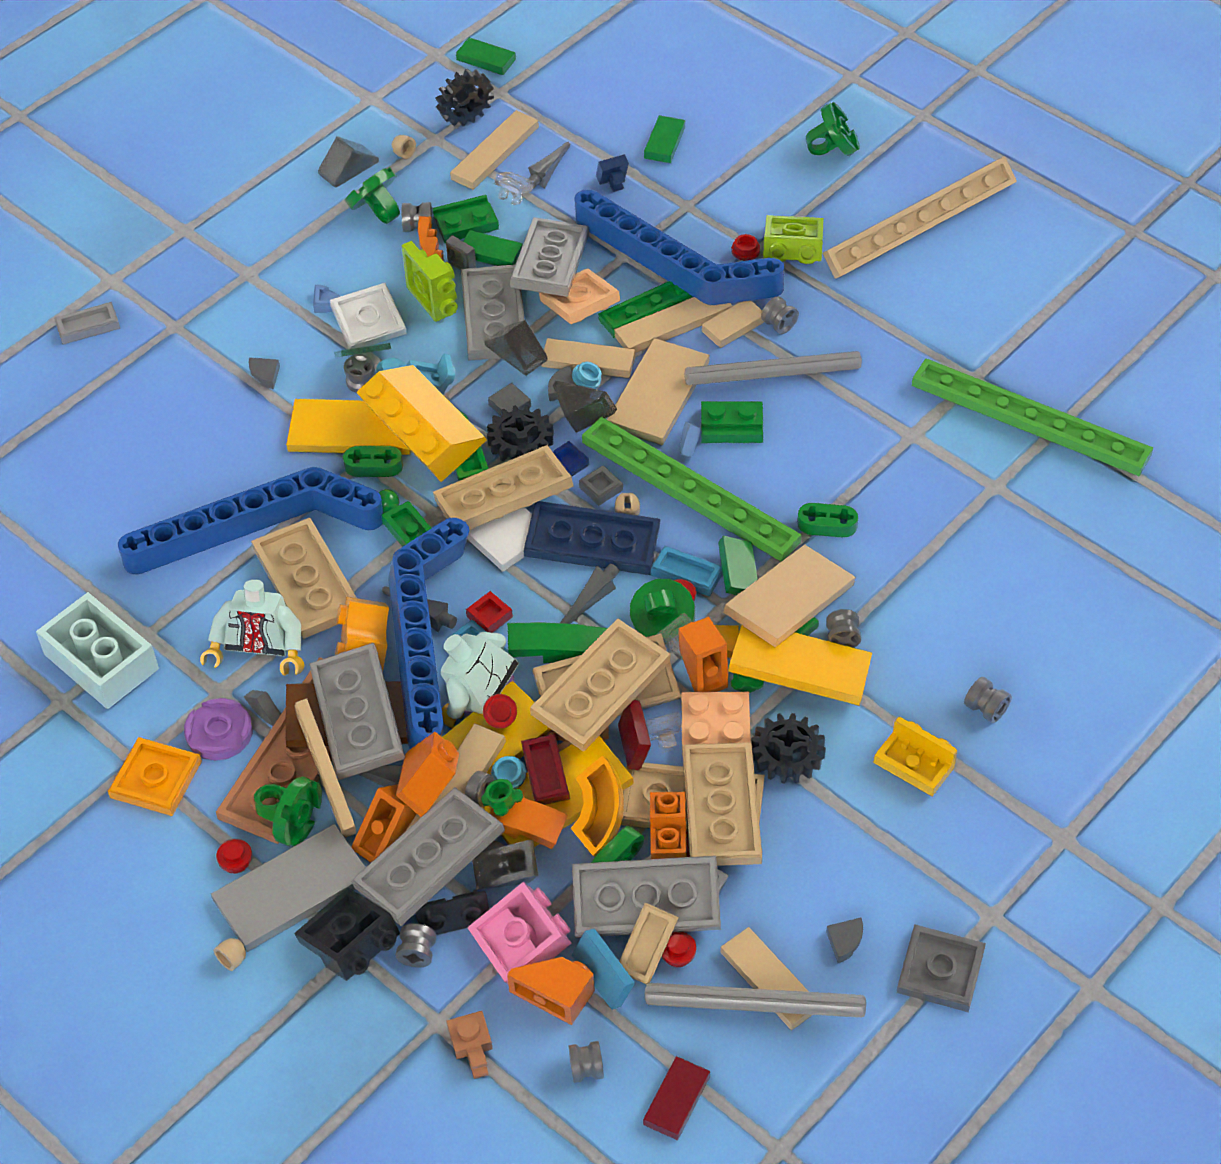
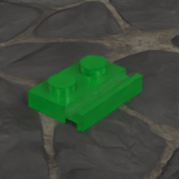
(465, 215)
(731, 422)

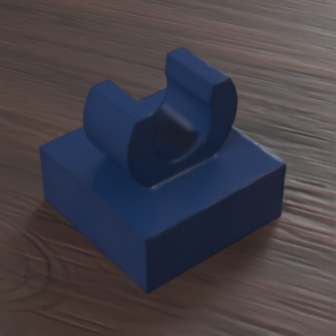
(613, 171)

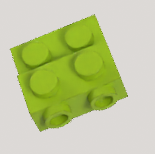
(793, 238)
(430, 281)

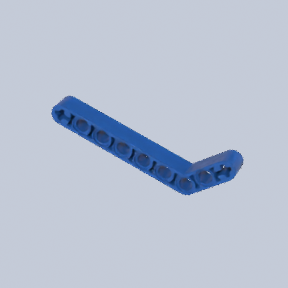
(673, 260)
(249, 513)
(412, 626)

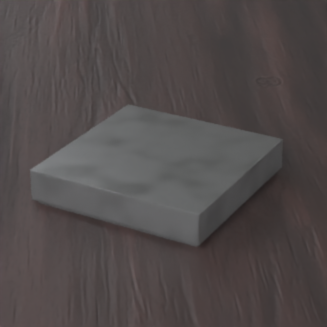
(941, 968)

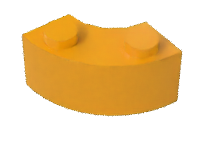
(363, 624)
(601, 806)

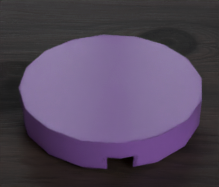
(218, 729)

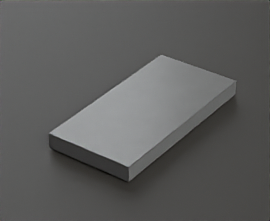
(549, 257)
(488, 306)
(356, 711)
(428, 855)
(288, 887)
(614, 893)

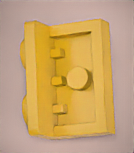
(916, 756)

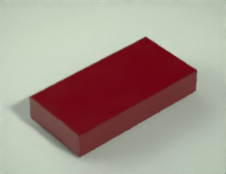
(634, 735)
(545, 769)
(676, 1098)

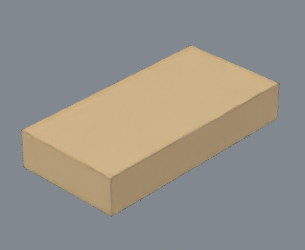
(733, 323)
(647, 942)

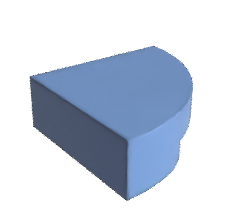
(322, 299)
(689, 439)

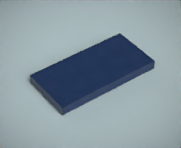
(592, 537)

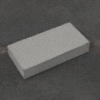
(87, 323)

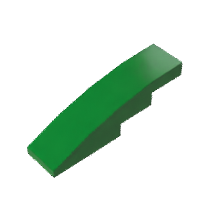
(551, 640)

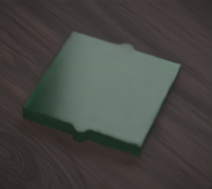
(362, 350)

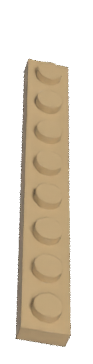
(919, 217)

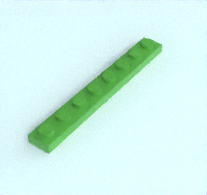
(1032, 417)
(692, 489)

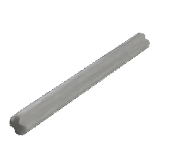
(772, 368)
(755, 1000)

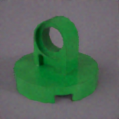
(835, 132)
(376, 196)
(658, 605)
(293, 811)

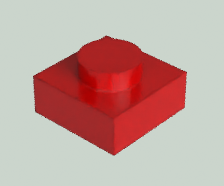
(489, 612)

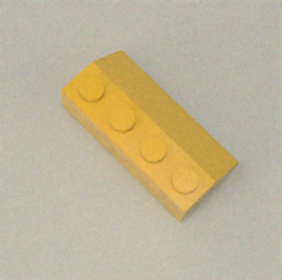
(422, 418)

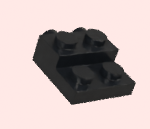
(348, 933)

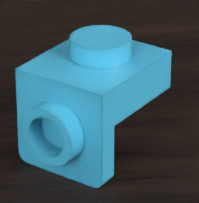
(439, 375)

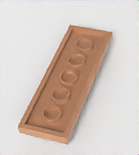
(269, 765)

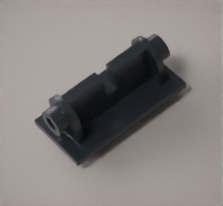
(453, 914)

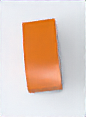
(428, 237)
(533, 821)
(667, 825)

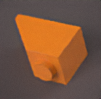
(704, 655)
(426, 772)
(383, 823)
(554, 986)

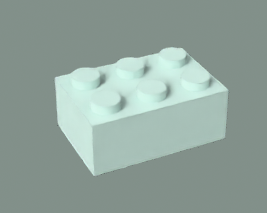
(97, 650)

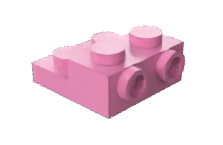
(520, 930)

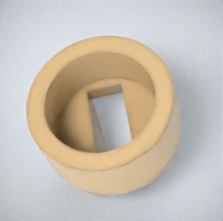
(403, 146)
(627, 498)
(230, 953)

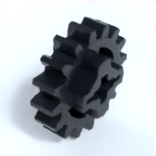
(464, 97)
(519, 432)
(788, 748)

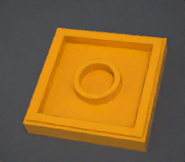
(155, 776)

